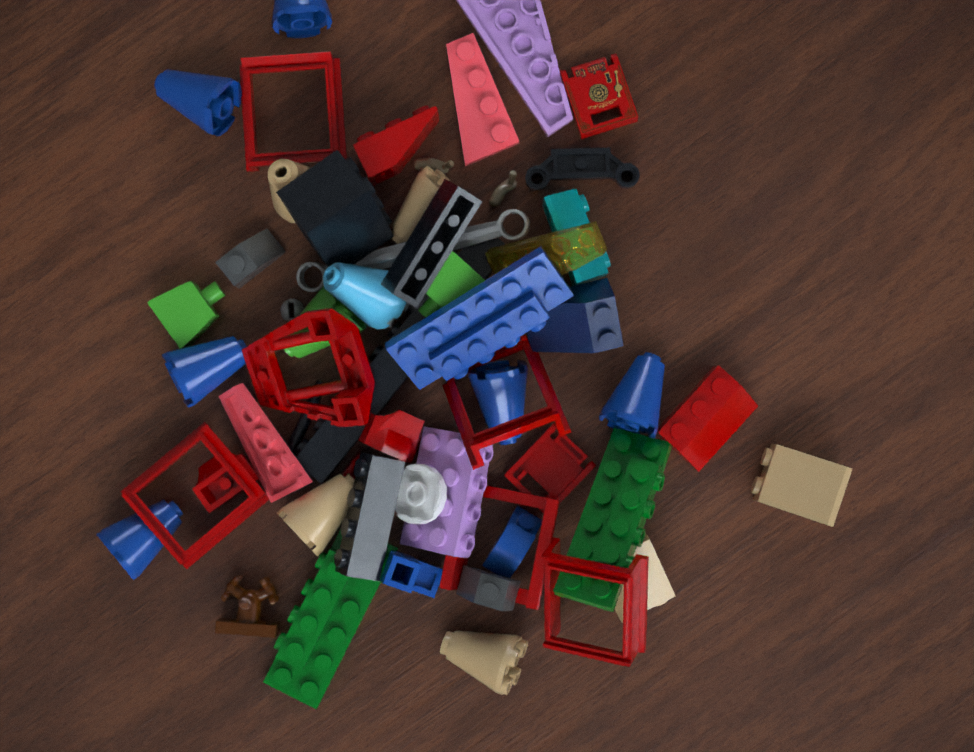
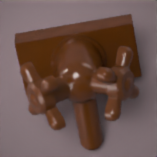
(249, 610)

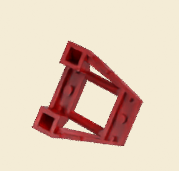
(357, 382)

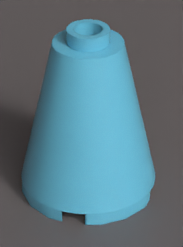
(362, 293)

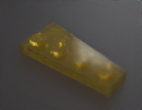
(565, 248)

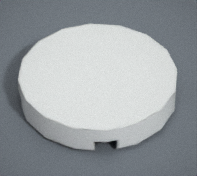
(421, 494)

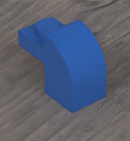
(513, 543)
(411, 574)

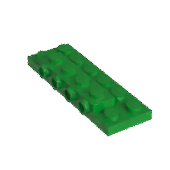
(615, 514)
(320, 630)

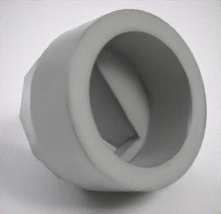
(298, 308)

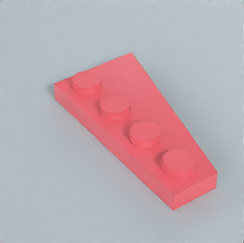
(479, 107)
(267, 451)

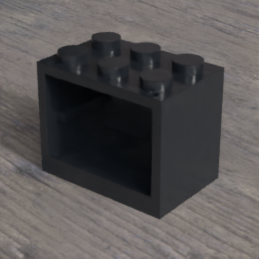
(337, 210)

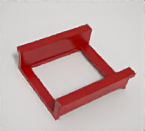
(289, 63)
(514, 427)
(256, 494)
(531, 598)
(634, 605)

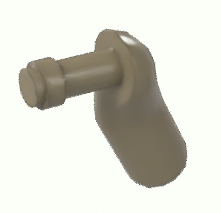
(433, 164)
(502, 189)

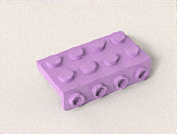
(456, 525)

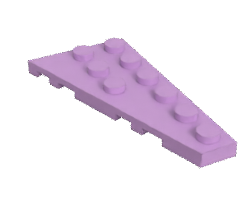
(523, 48)

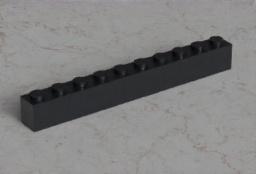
(332, 443)

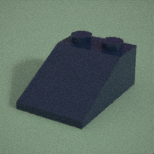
(582, 322)

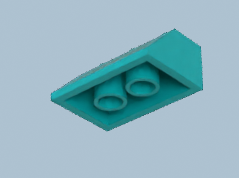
(568, 211)

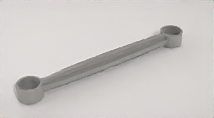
(385, 257)

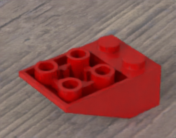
(390, 150)

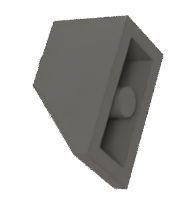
(250, 258)
(488, 588)

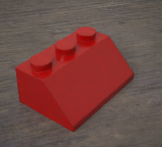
(707, 417)

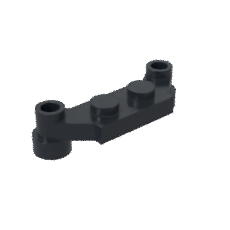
(582, 165)

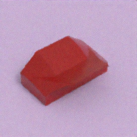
(394, 434)
(216, 485)

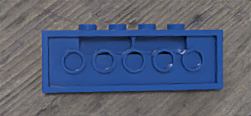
(481, 321)

